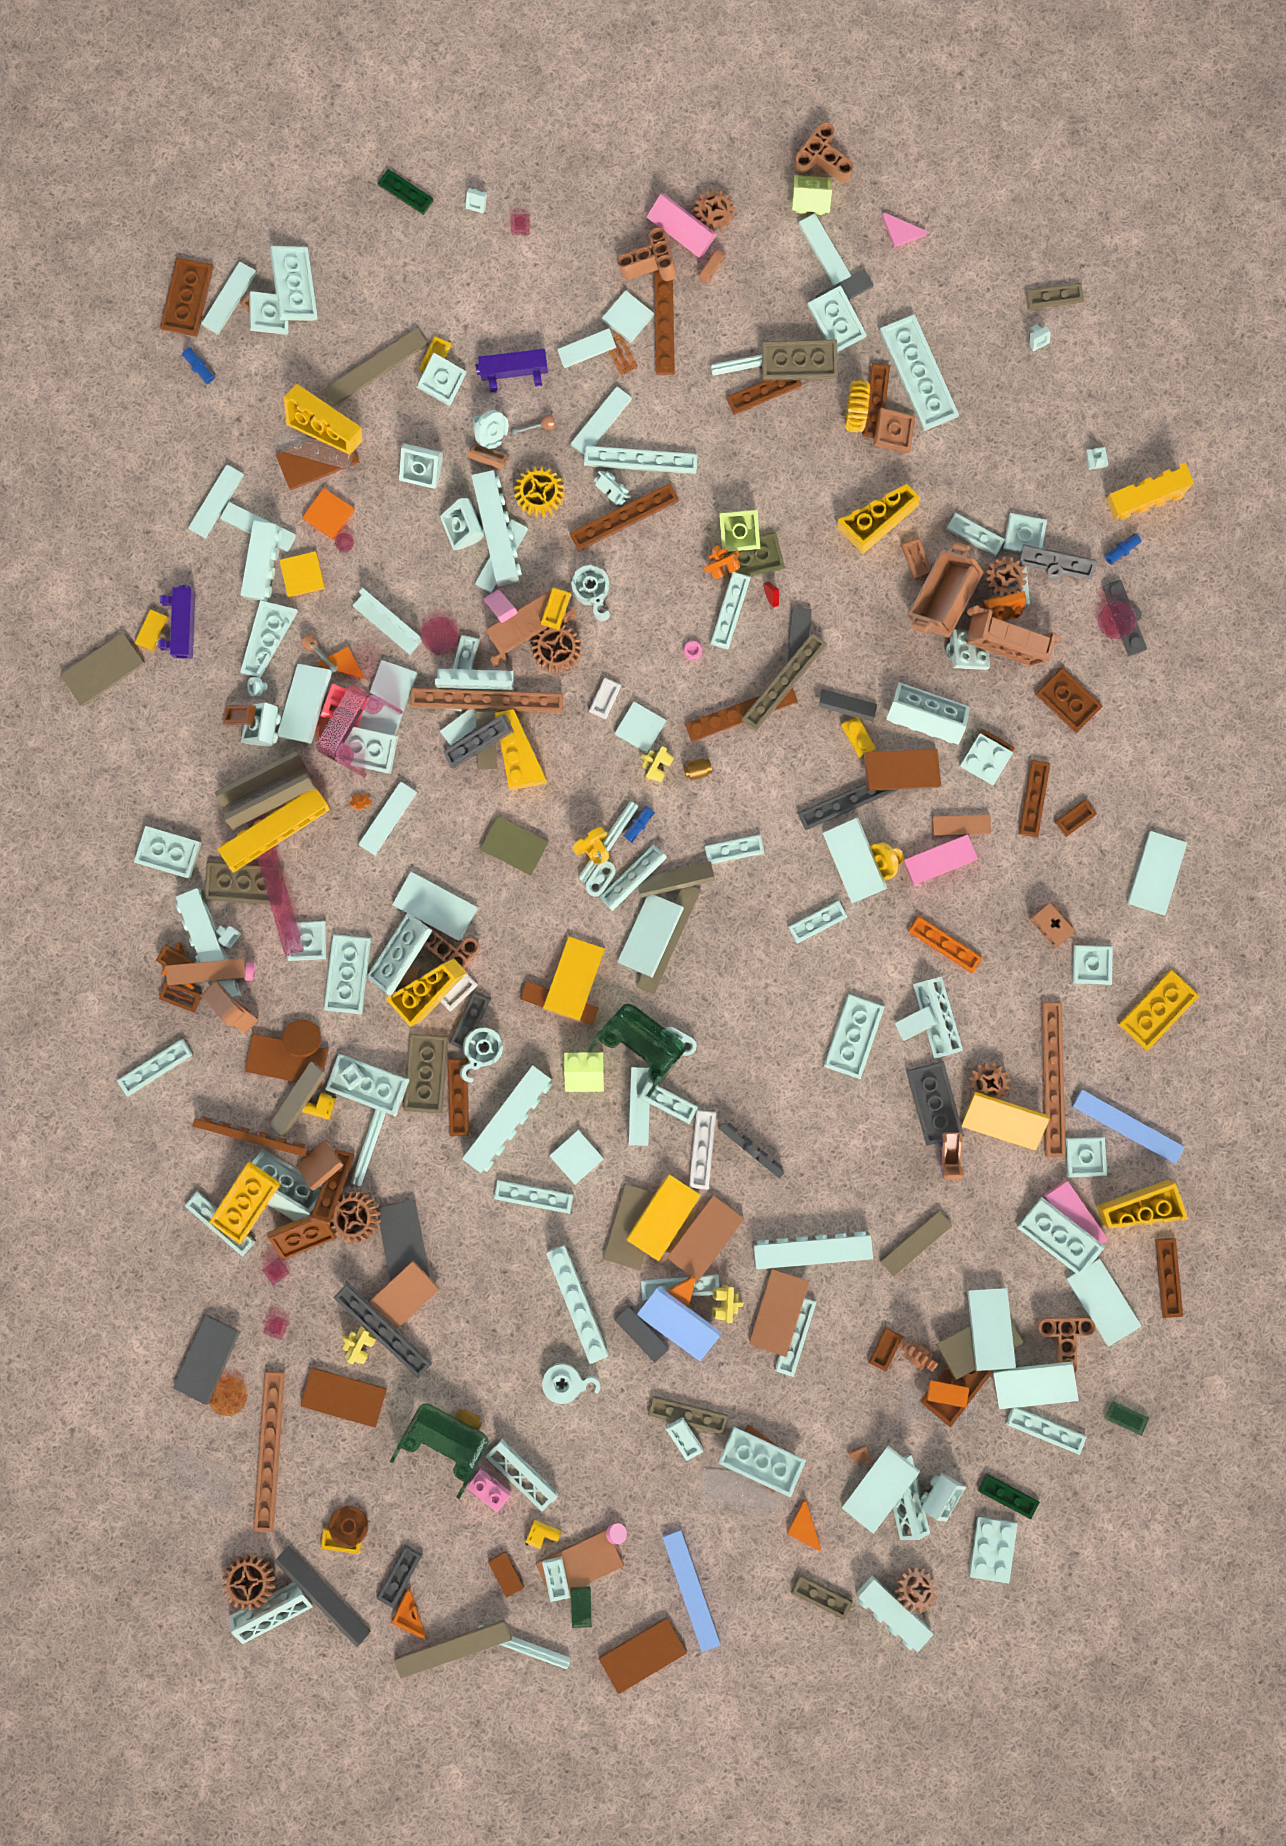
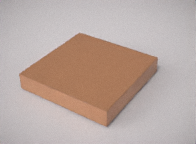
(894, 430)
(319, 1165)

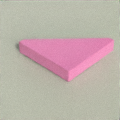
(901, 231)

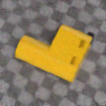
(323, 1108)
(539, 1532)

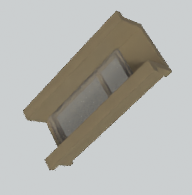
(264, 789)

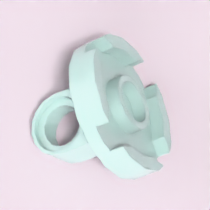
(490, 428)

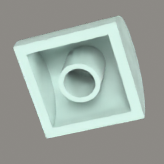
(420, 465)
(462, 524)
(263, 728)
(942, 1498)

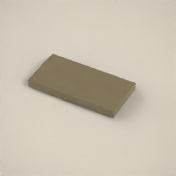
(799, 360)
(102, 669)
(242, 886)
(426, 1073)
(630, 1209)
(959, 1352)

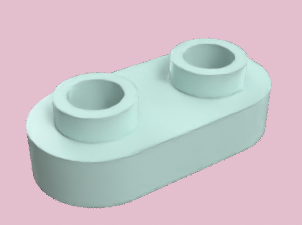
(599, 878)
(684, 1038)

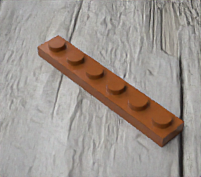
(664, 326)
(624, 517)
(728, 717)
(243, 1133)

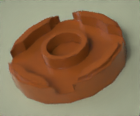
(301, 1038)
(348, 1526)

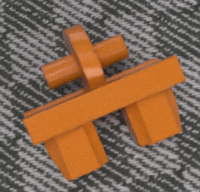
(715, 567)

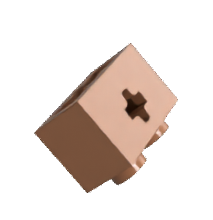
(1055, 935)

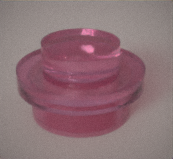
(344, 542)

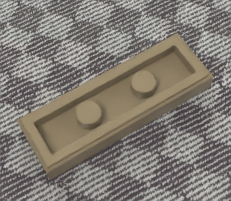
(1054, 296)
(486, 758)
(822, 1596)

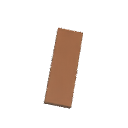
(961, 825)

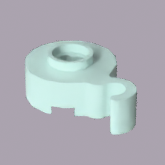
(594, 596)
(484, 1058)
(573, 1379)

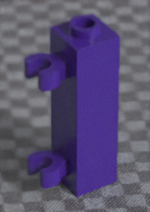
(512, 365)
(182, 622)

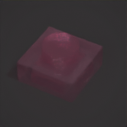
(520, 224)
(275, 1271)
(276, 1326)

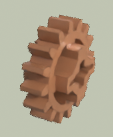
(708, 204)
(998, 576)
(996, 1073)
(917, 1355)
(912, 1598)

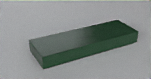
(405, 191)
(1008, 1496)

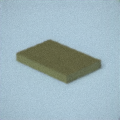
(761, 560)
(514, 845)

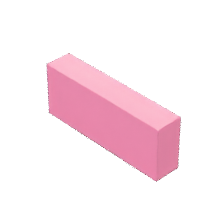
(681, 225)
(940, 860)
(1068, 1202)

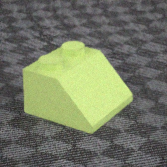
(811, 194)
(740, 530)
(584, 1072)

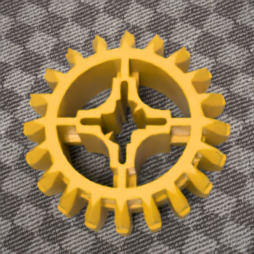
(857, 406)
(544, 487)

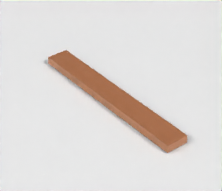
(486, 700)
(1053, 1079)
(269, 1451)

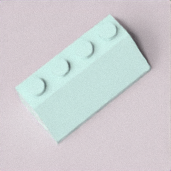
(928, 713)
(294, 1195)

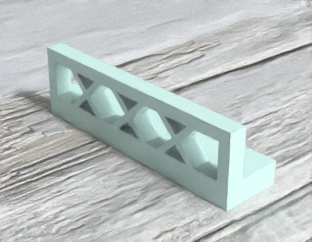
(387, 622)
(475, 679)
(938, 1035)
(638, 1109)
(527, 1471)
(915, 1516)
(281, 1601)

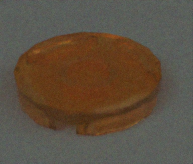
(233, 1392)

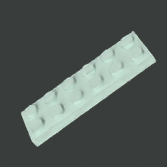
(919, 372)

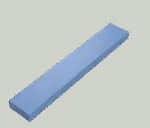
(1128, 1126)
(691, 1590)

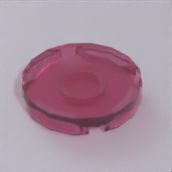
(1117, 620)
(440, 635)

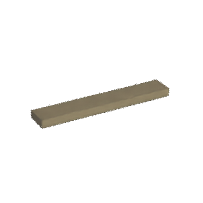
(375, 367)
(784, 682)
(687, 899)
(452, 1648)

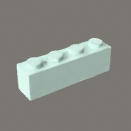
(260, 561)
(890, 1610)

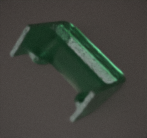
(645, 1039)
(447, 1437)

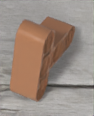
(824, 151)
(650, 258)
(452, 952)
(228, 1008)
(1069, 1335)

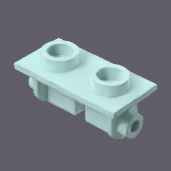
(607, 482)

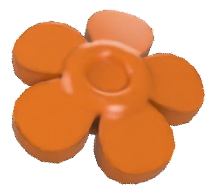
(360, 802)

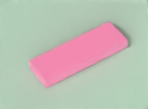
(500, 606)

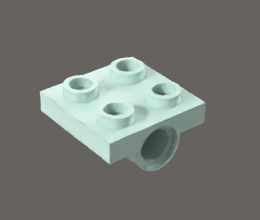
(966, 655)

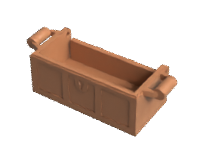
(946, 592)
(521, 627)
(1009, 639)

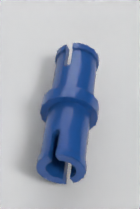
(198, 365)
(1123, 548)
(639, 824)

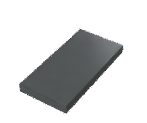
(934, 1101)
(402, 1237)
(206, 1359)

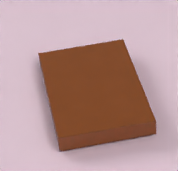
(1069, 700)
(300, 1236)

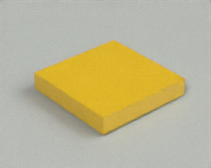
(302, 574)

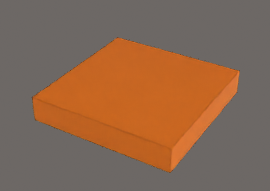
(328, 514)

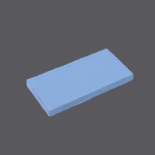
(679, 1323)

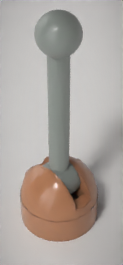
(547, 423)
(310, 643)

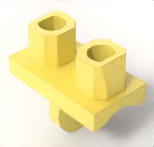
(662, 757)
(729, 1303)
(354, 1345)

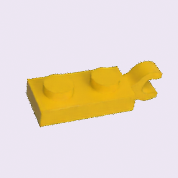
(858, 737)

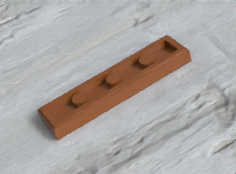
(760, 393)
(878, 393)
(1034, 798)
(537, 995)
(458, 1099)
(332, 1190)
(1169, 1277)

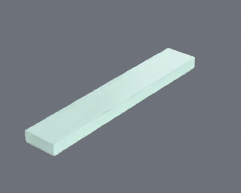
(640, 459)

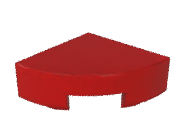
(772, 594)

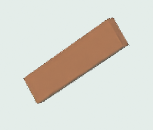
(206, 971)

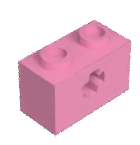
(488, 1490)

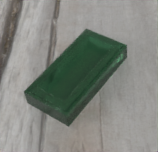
(1126, 1418)
(581, 1607)

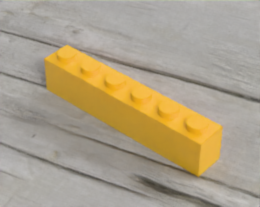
(273, 829)

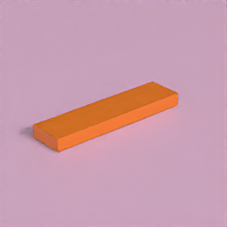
(945, 944)

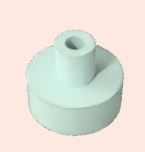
(255, 686)

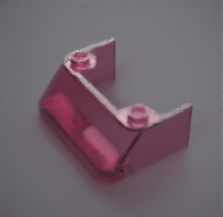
(342, 722)

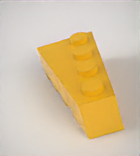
(320, 420)
(1150, 493)
(874, 521)
(518, 757)
(424, 994)
(1146, 1206)

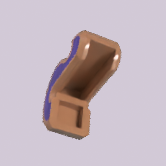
(951, 1156)

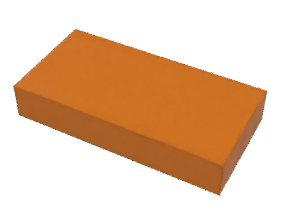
(947, 1394)

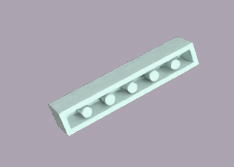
(495, 528)
(203, 935)
(507, 1118)
(813, 1251)
(577, 1304)

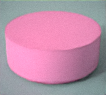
(692, 650)
(250, 971)
(616, 1533)

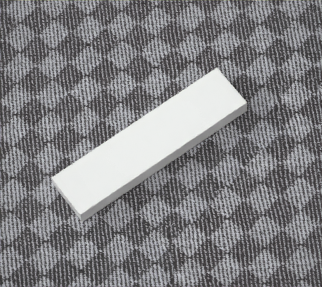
(702, 1149)

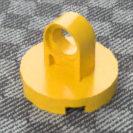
(591, 845)
(887, 859)

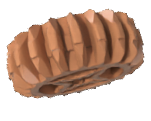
(553, 664)
(369, 1221)
(248, 1574)

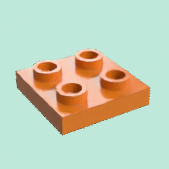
(1006, 607)

